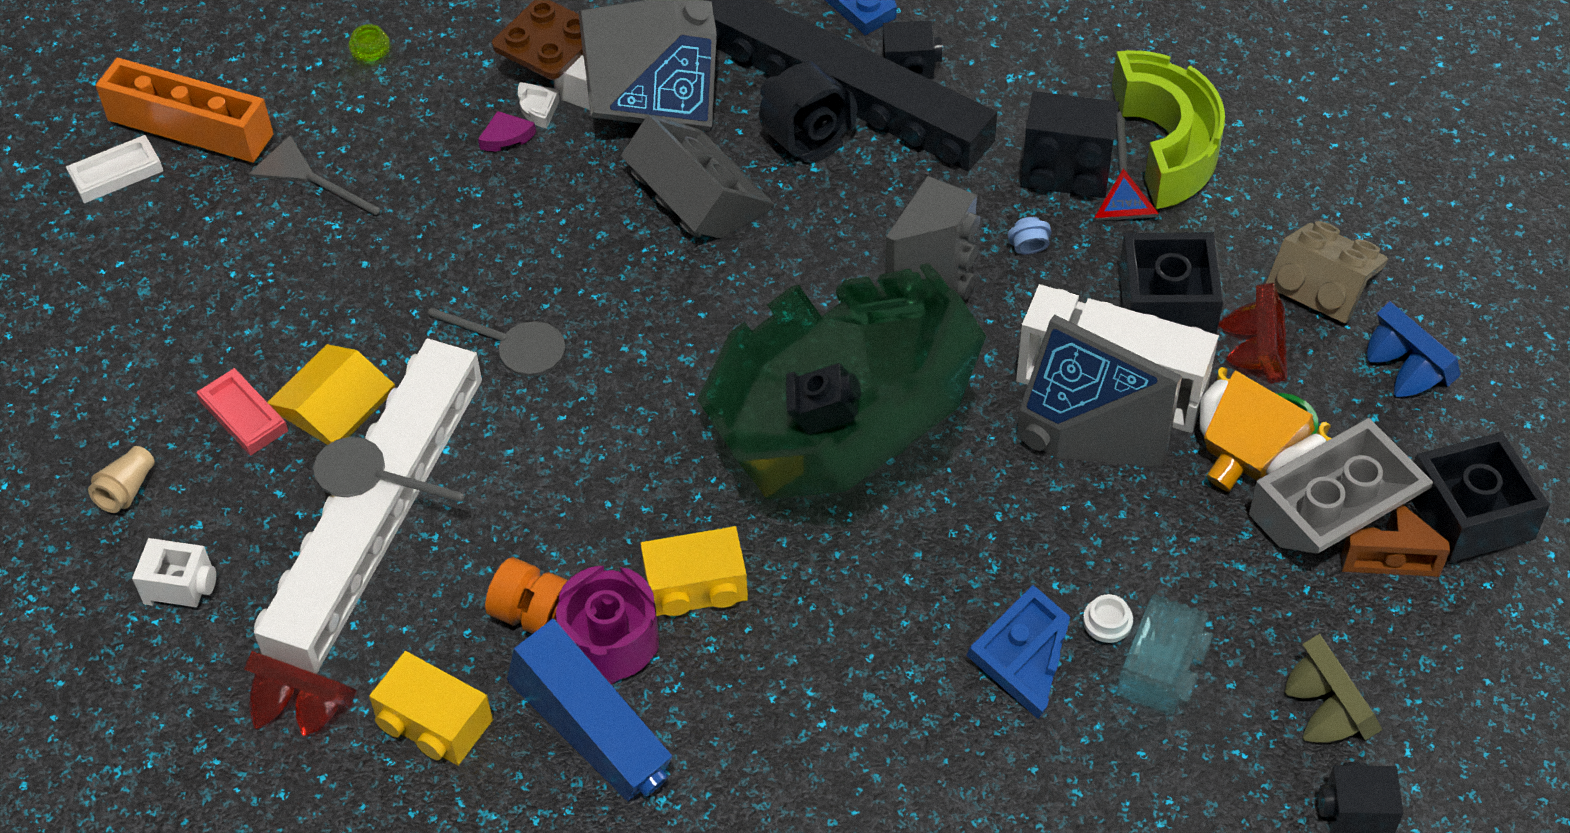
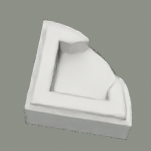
(538, 103)

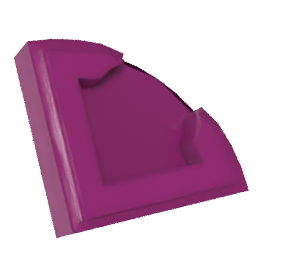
(505, 131)

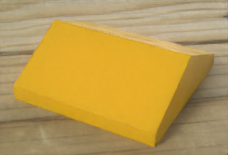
(332, 394)

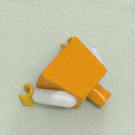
(1252, 429)

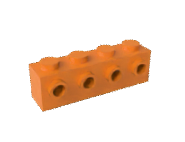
(185, 109)

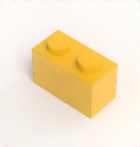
(695, 571)
(430, 709)

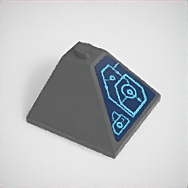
(651, 61)
(1097, 400)

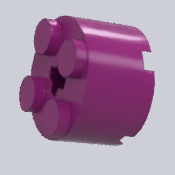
(610, 619)

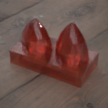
(1267, 321)
(275, 685)

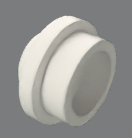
(1108, 618)

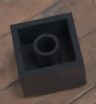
(1069, 144)
(1172, 277)
(1480, 496)

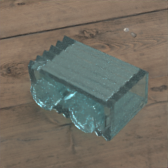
(1163, 655)

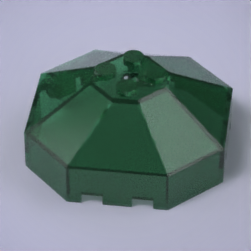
(902, 340)

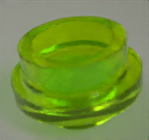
(369, 43)

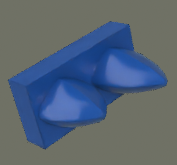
(1428, 359)

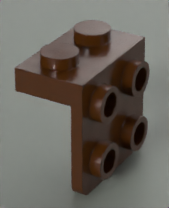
(542, 39)

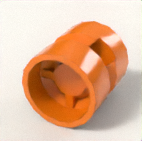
(523, 595)

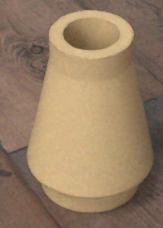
(119, 482)

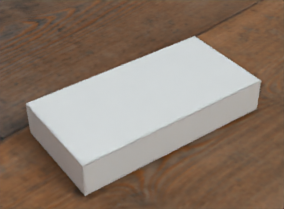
(114, 169)

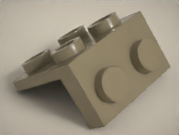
(1325, 269)

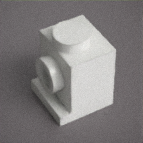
(174, 573)

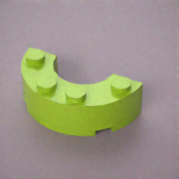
(1184, 106)

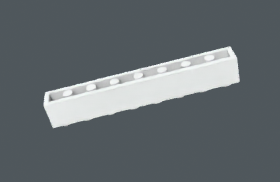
(357, 530)

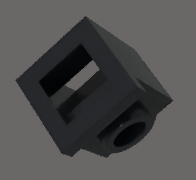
(822, 398)

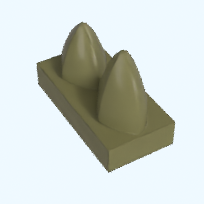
(1344, 711)

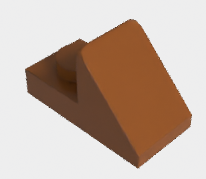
(1403, 549)

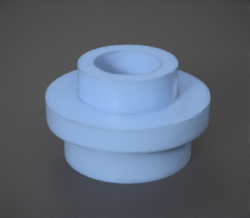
(1029, 235)

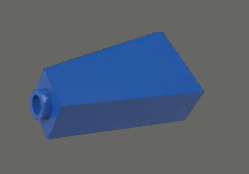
(588, 711)

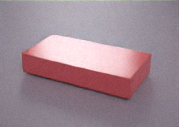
(242, 411)

